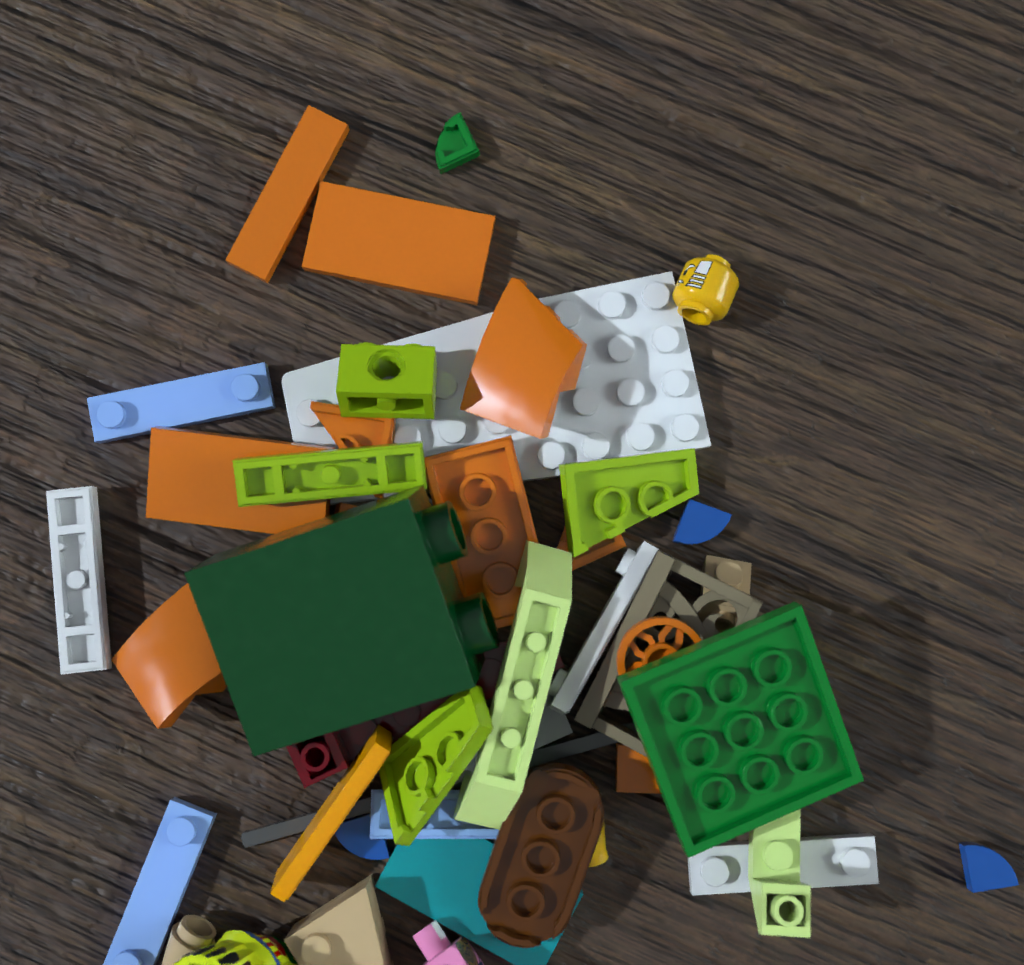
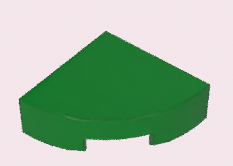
(455, 145)

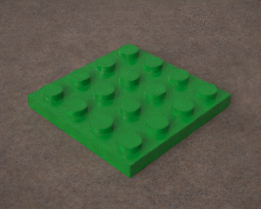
(741, 728)

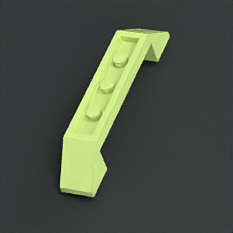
(521, 687)
(777, 894)

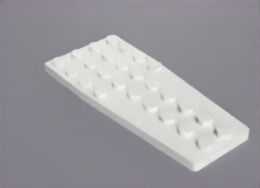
(629, 398)

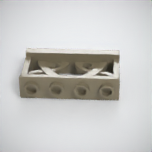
(655, 596)

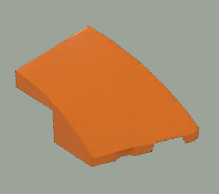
(523, 364)
(170, 660)

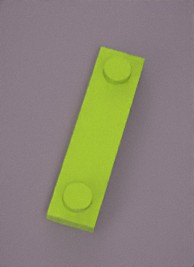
(329, 473)

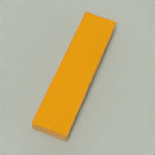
(332, 813)

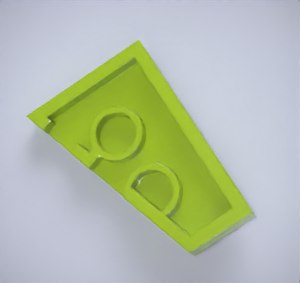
(620, 491)
(431, 760)

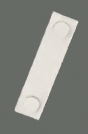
(78, 580)
(568, 685)
(823, 863)

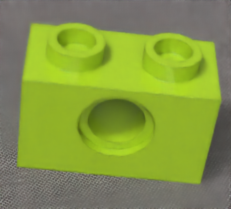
(366, 394)

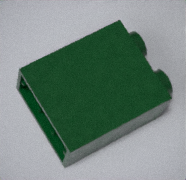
(343, 619)

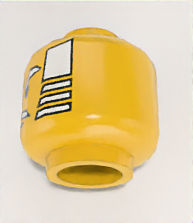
(705, 289)

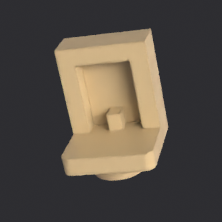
(733, 573)

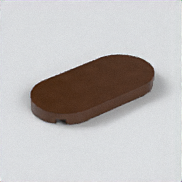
(541, 856)

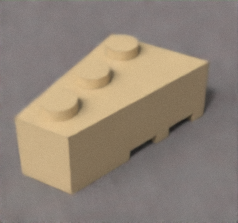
(342, 931)

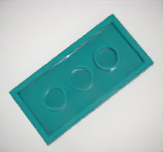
(444, 884)

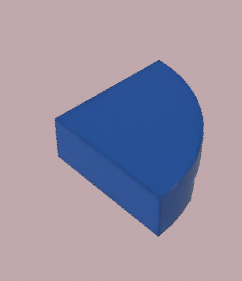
(699, 523)
(355, 837)
(985, 868)

